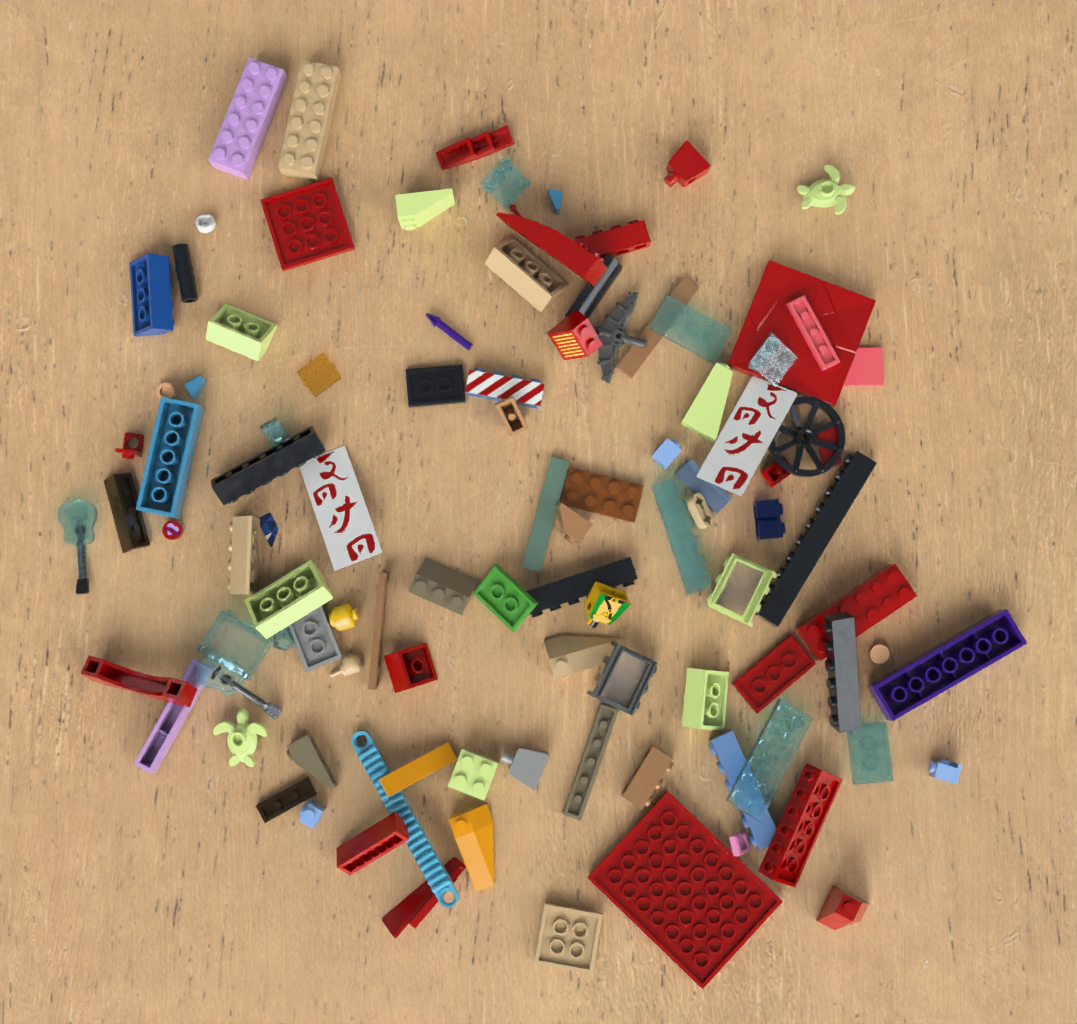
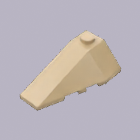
(578, 653)

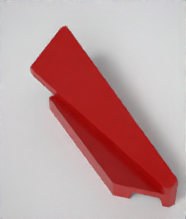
(418, 903)

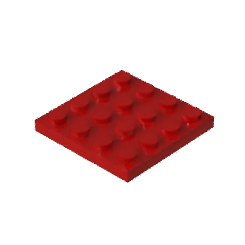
(307, 224)

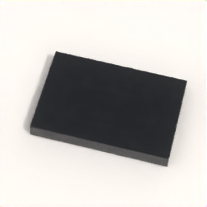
(435, 386)

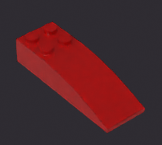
(570, 253)

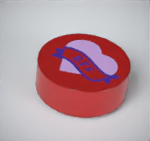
(172, 530)

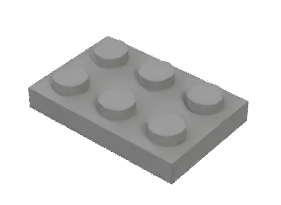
(315, 640)

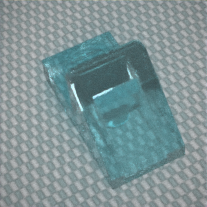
(274, 431)

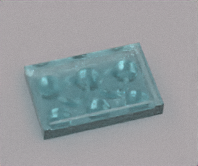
(870, 754)

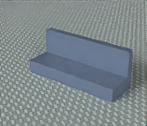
(714, 496)

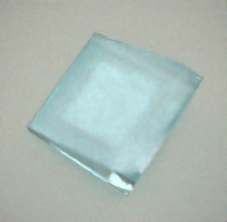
(283, 639)

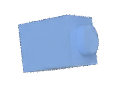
(666, 453)

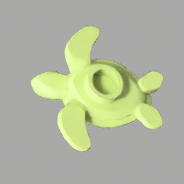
(826, 192)
(241, 737)

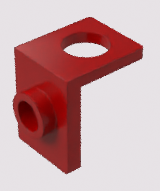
(127, 452)

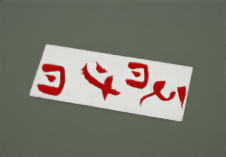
(746, 435)
(340, 508)

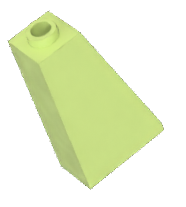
(708, 406)

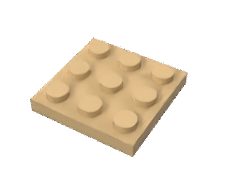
(568, 938)

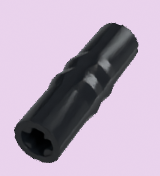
(185, 273)

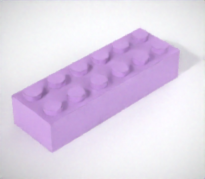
(248, 118)

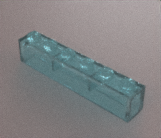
(680, 536)

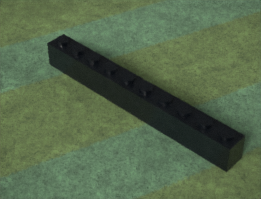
(816, 537)

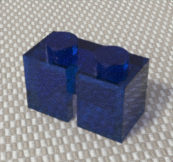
(767, 519)

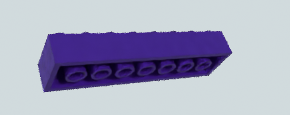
(946, 664)

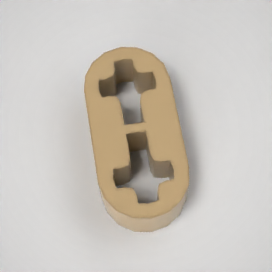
(699, 510)

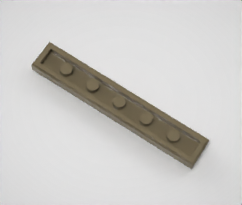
(590, 761)

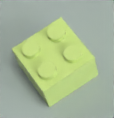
(473, 773)

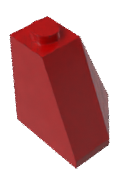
(841, 909)

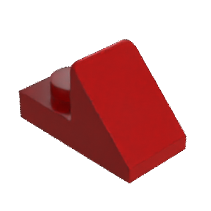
(774, 474)

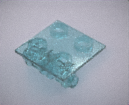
(505, 183)
(772, 360)

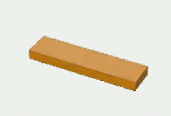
(417, 769)

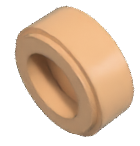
(166, 390)
(879, 654)

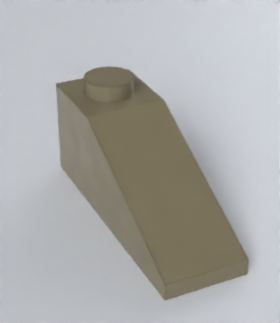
(308, 757)

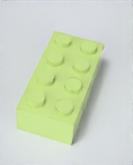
(288, 599)

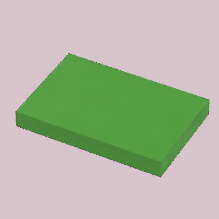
(505, 598)

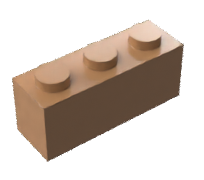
(647, 777)

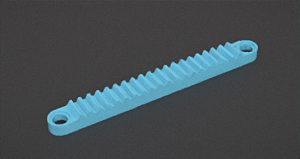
(418, 841)

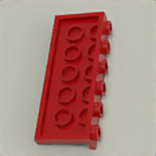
(800, 826)

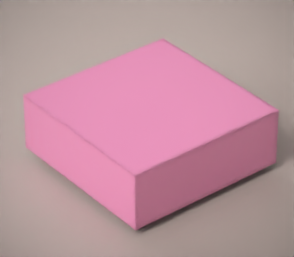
(739, 843)

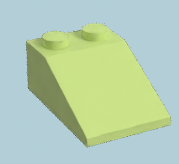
(421, 207)

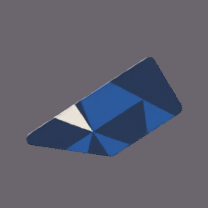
(269, 528)

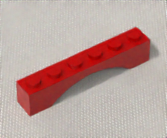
(160, 688)

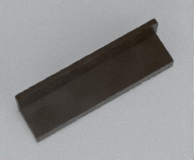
(127, 519)

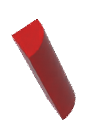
(372, 844)

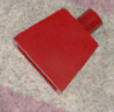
(686, 166)

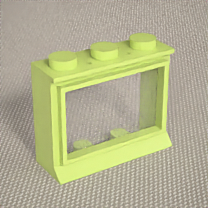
(740, 589)

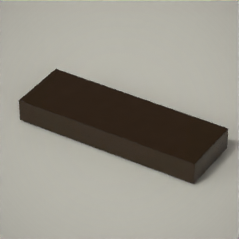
(286, 799)

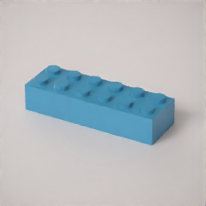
(170, 457)

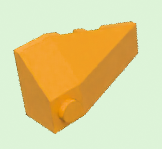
(475, 841)

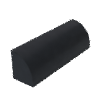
(592, 295)

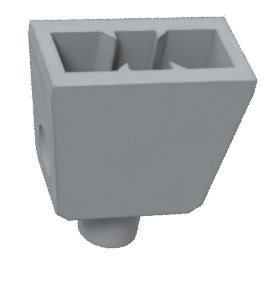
(526, 765)

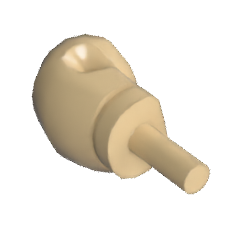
(349, 665)

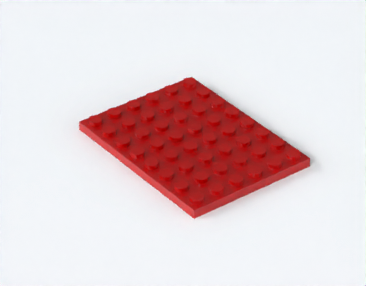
(684, 889)

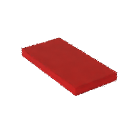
(773, 673)

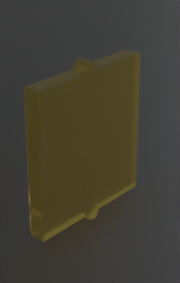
(319, 374)

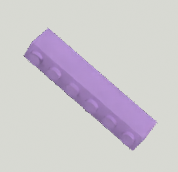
(168, 727)

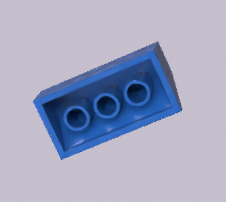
(151, 295)

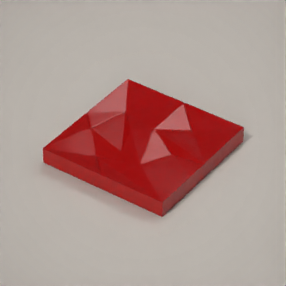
(839, 312)

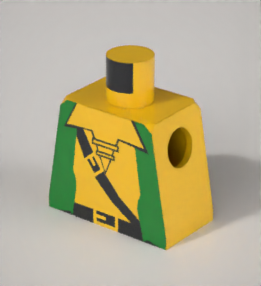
(605, 604)

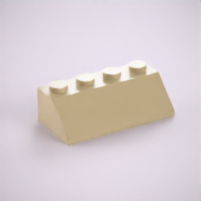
(526, 273)
(244, 555)

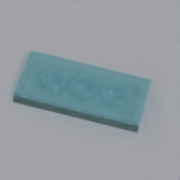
(690, 329)

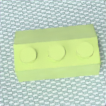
(240, 331)
(705, 699)

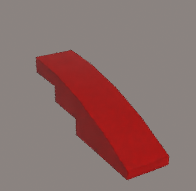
(475, 148)

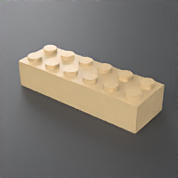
(309, 120)

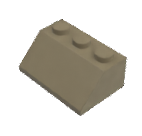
(443, 586)

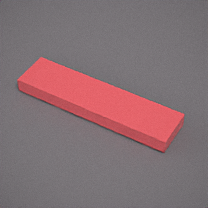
(813, 333)

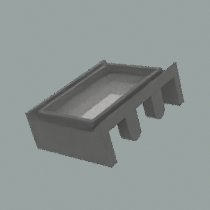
(624, 679)

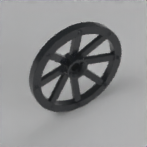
(809, 436)

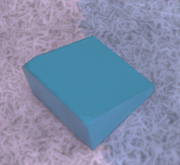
(555, 198)
(195, 386)

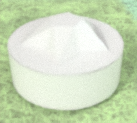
(205, 223)

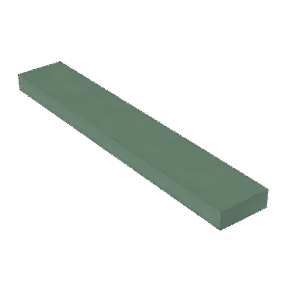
(545, 514)

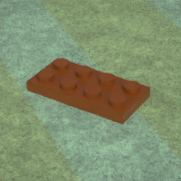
(602, 495)

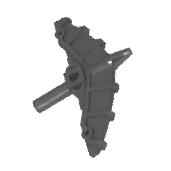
(614, 335)

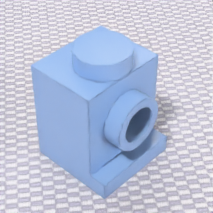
(944, 770)
(311, 813)

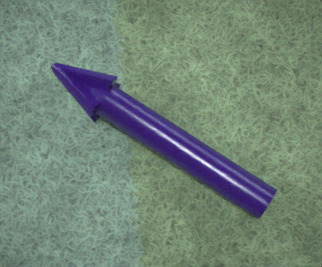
(436, 321)

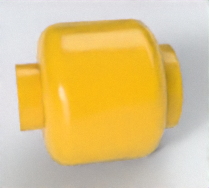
(344, 616)

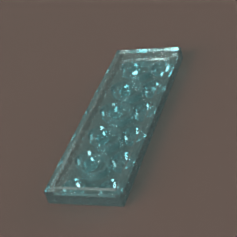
(769, 759)

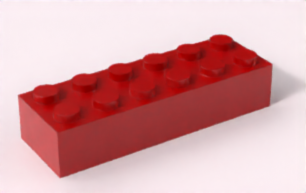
(866, 603)

